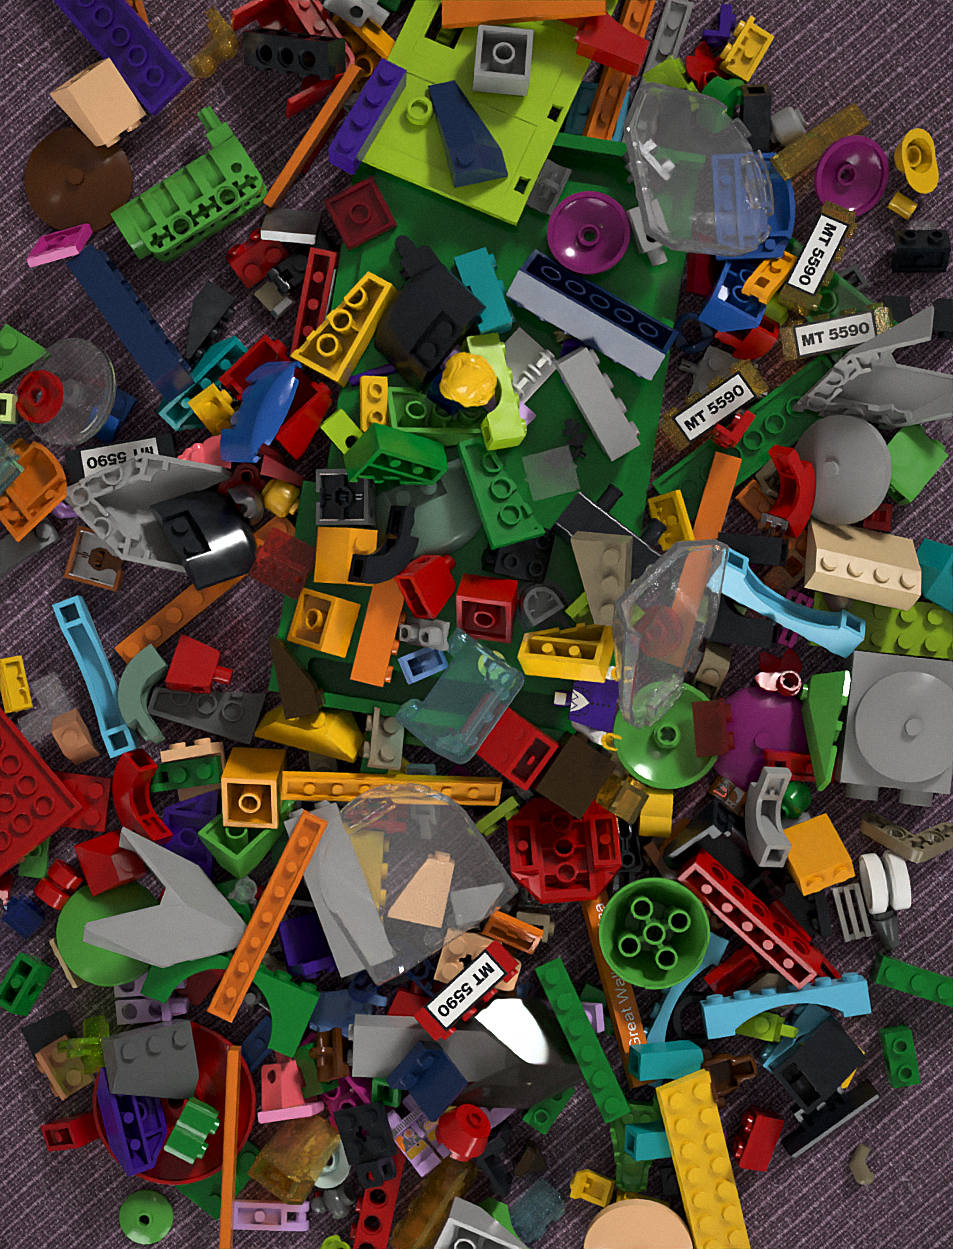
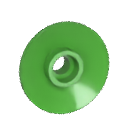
(154, 1206)

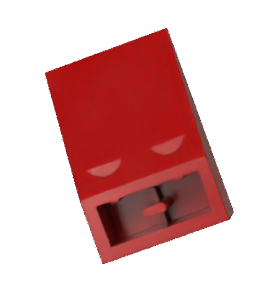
(517, 748)

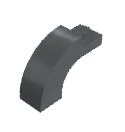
(14, 553)

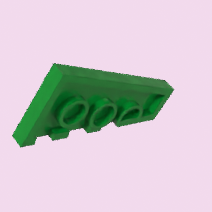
(500, 506)

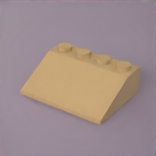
(862, 564)

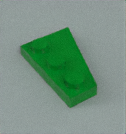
(208, 1191)

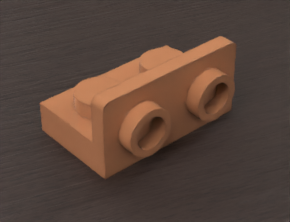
(64, 1073)

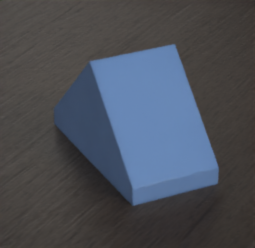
(422, 664)

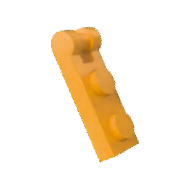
(769, 276)

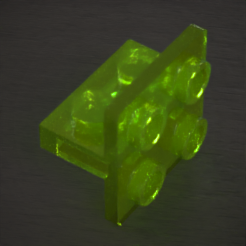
(89, 1046)

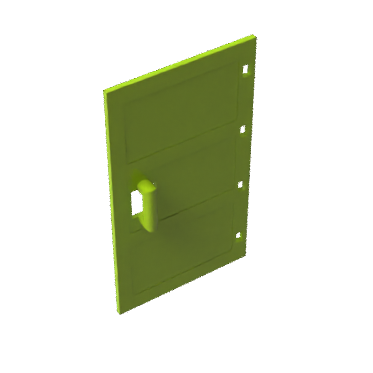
(514, 121)

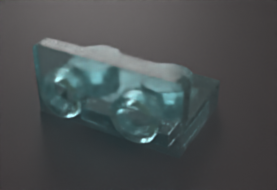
(537, 1209)

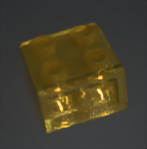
(223, 46)

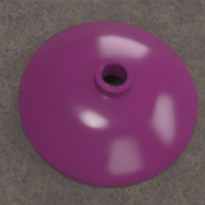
(864, 174)
(586, 214)

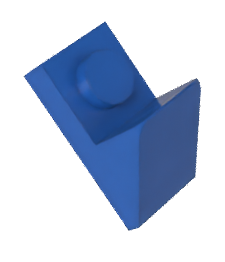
(120, 412)

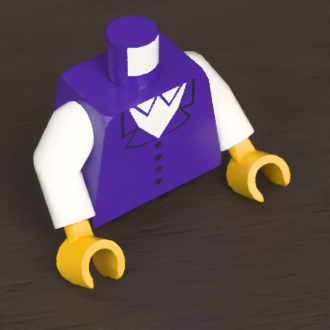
(592, 708)

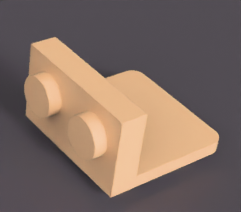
(201, 749)

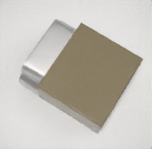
(273, 300)

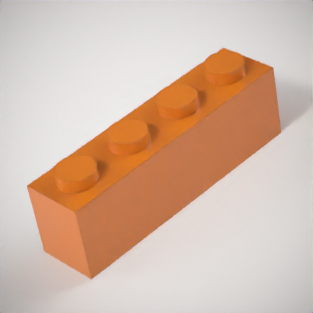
(379, 635)

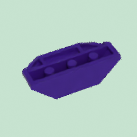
(132, 1126)

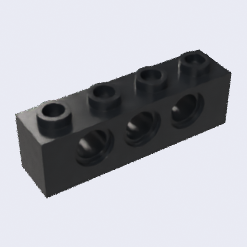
(294, 53)

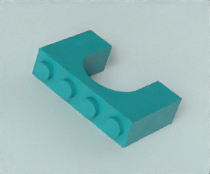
(654, 1062)

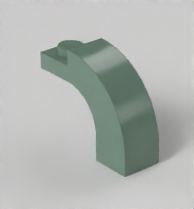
(133, 690)

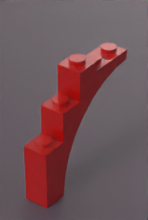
(609, 43)

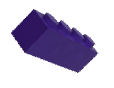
(367, 116)

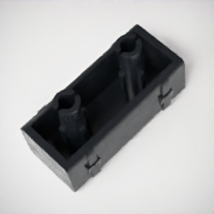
(592, 516)

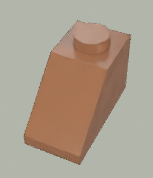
(74, 737)

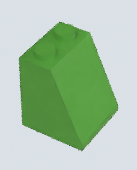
(913, 462)

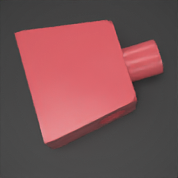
(283, 1084)

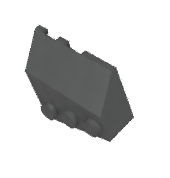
(152, 1061)

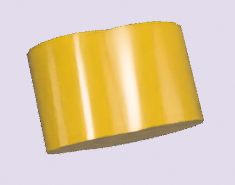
(656, 814)

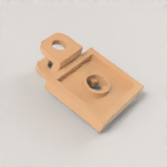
(472, 944)

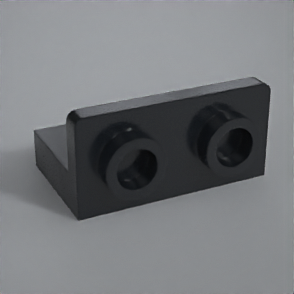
(921, 251)

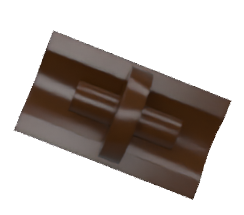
(329, 1055)

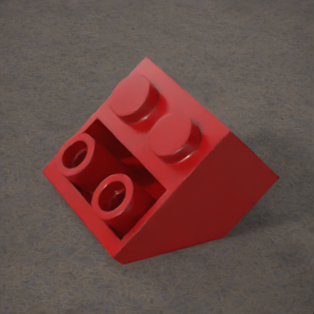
(757, 1138)

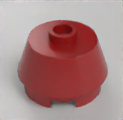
(463, 1131)

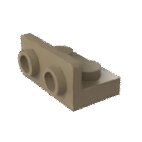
(384, 742)
(536, 917)

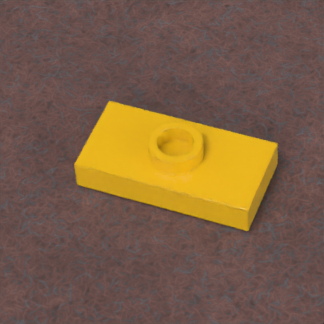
(14, 685)

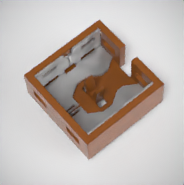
(86, 554)

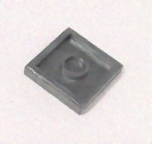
(291, 225)

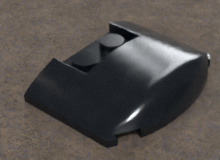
(426, 323)
(207, 536)

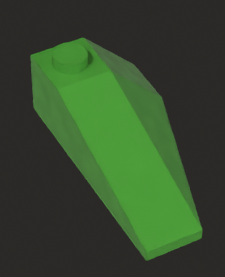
(821, 706)

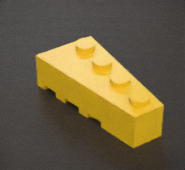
(346, 332)

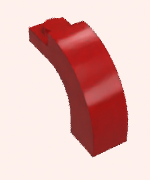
(132, 798)

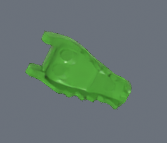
(632, 1174)

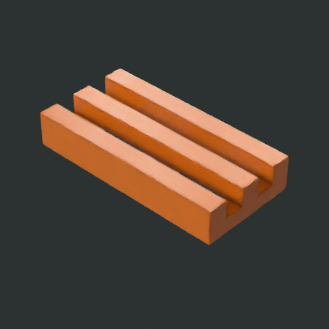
(513, 929)

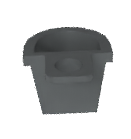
(541, 605)

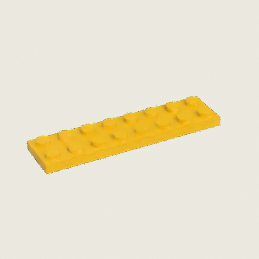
(702, 1163)

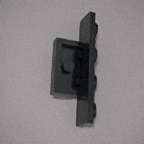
(827, 1116)

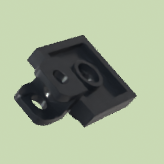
(373, 1150)

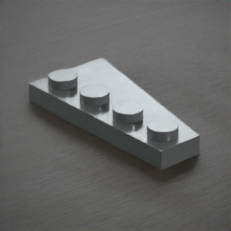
(218, 713)

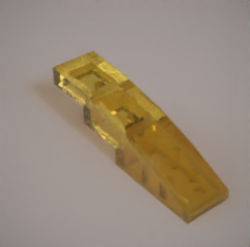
(811, 146)

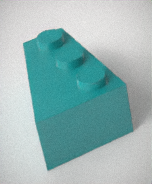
(478, 275)

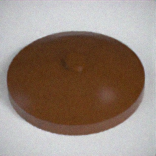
(76, 181)

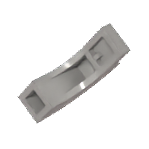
(762, 817)

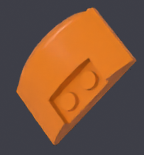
(33, 491)

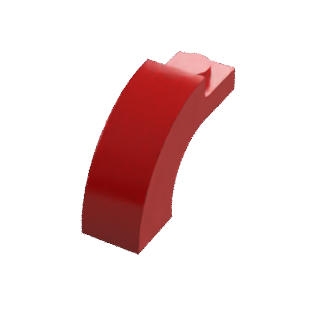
(796, 489)

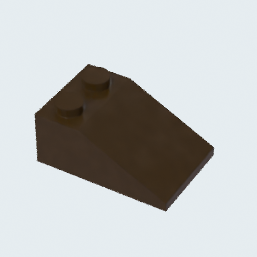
(296, 686)

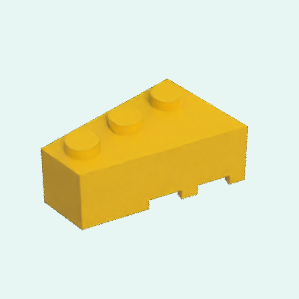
(568, 653)

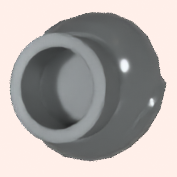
(335, 1199)

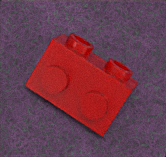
(255, 258)

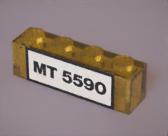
(817, 259)
(834, 334)
(714, 404)

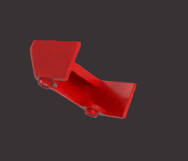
(300, 17)

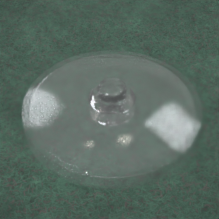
(88, 391)

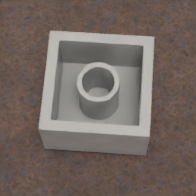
(503, 60)

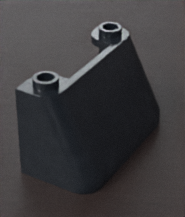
(725, 839)

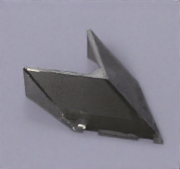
(536, 1059)

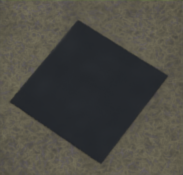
(48, 1030)

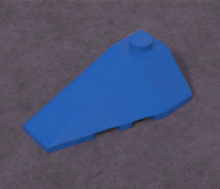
(726, 305)

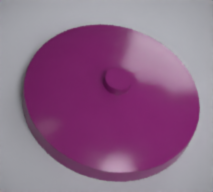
(760, 723)

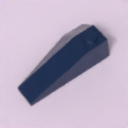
(467, 143)

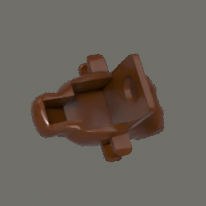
(726, 1072)

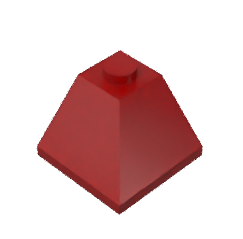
(107, 864)

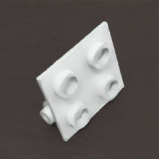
(529, 364)

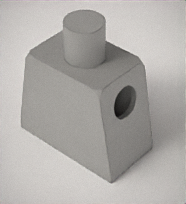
(357, 11)
(654, 249)

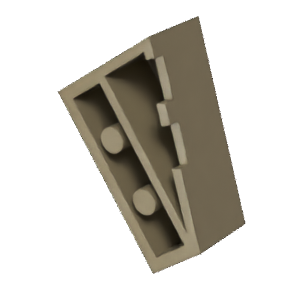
(604, 570)

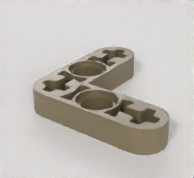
(911, 847)

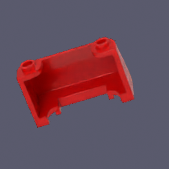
(309, 402)

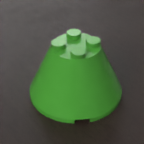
(654, 933)

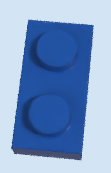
(255, 1045)

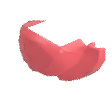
(272, 465)

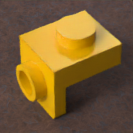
(592, 1187)

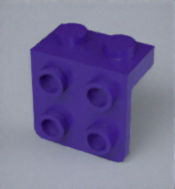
(305, 946)

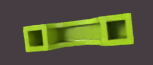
(503, 425)

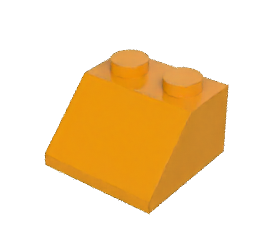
(335, 553)
(323, 622)

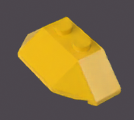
(328, 733)

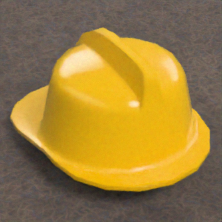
(917, 160)

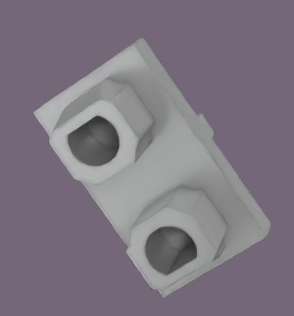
(425, 633)

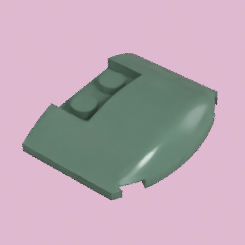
(443, 512)

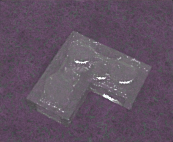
(53, 703)

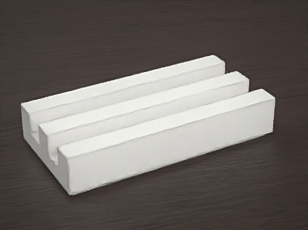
(859, 900)

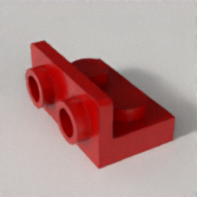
(731, 436)

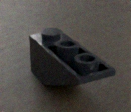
(209, 312)

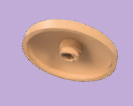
(637, 1226)

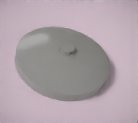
(848, 466)
(906, 726)

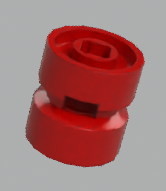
(60, 881)

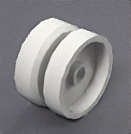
(884, 881)

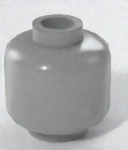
(787, 126)

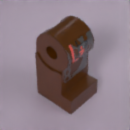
(730, 794)

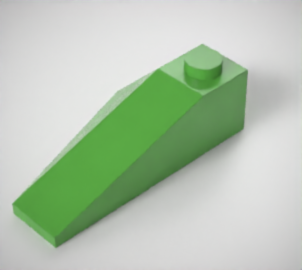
(420, 416)
(242, 847)

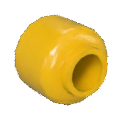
(281, 497)

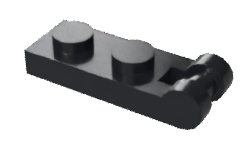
(296, 265)

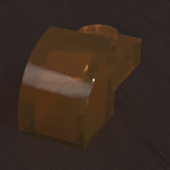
(782, 578)

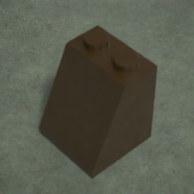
(574, 773)

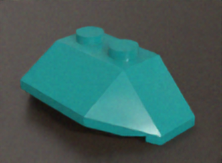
(211, 367)
(937, 573)

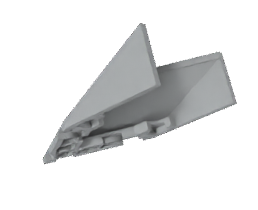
(878, 389)
(120, 497)
(186, 925)

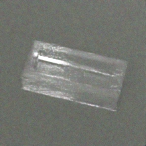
(774, 521)

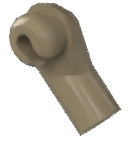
(859, 1167)

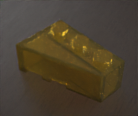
(623, 796)

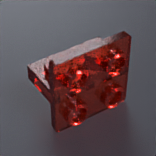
(284, 563)
(711, 728)

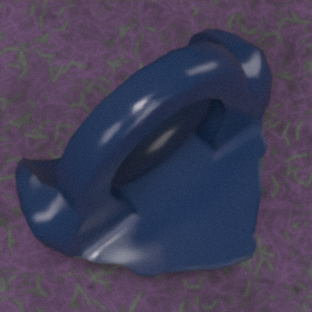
(697, 346)

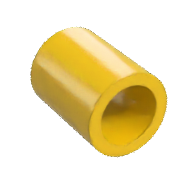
(902, 205)

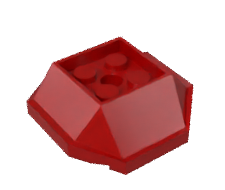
(556, 877)

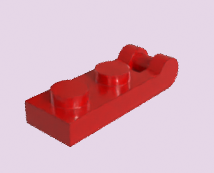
(797, 762)

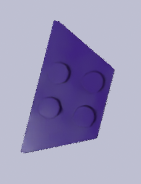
(185, 821)

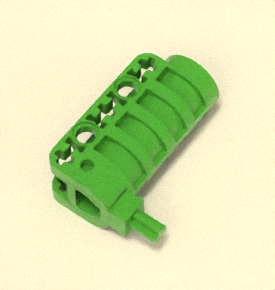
(192, 196)

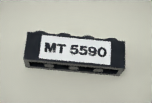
(93, 459)

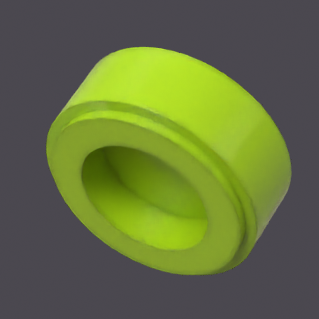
(419, 110)

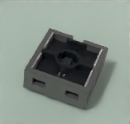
(344, 501)

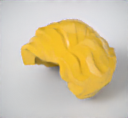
(468, 380)

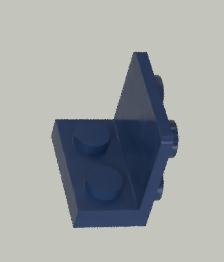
(429, 1078)

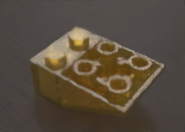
(295, 1158)

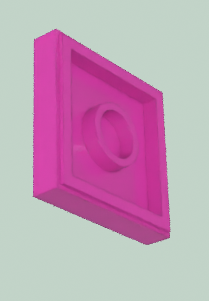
(59, 245)

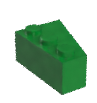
(395, 455)

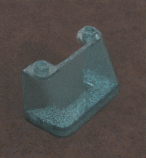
(463, 700)

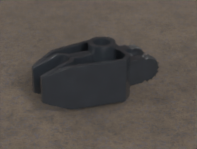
(630, 855)

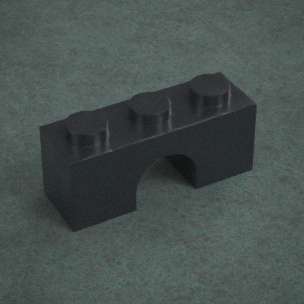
(942, 313)

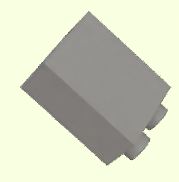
(851, 767)

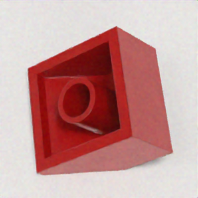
(487, 607)

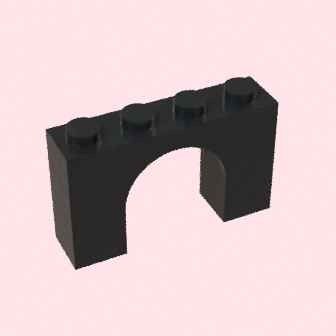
(756, 114)
(731, 624)

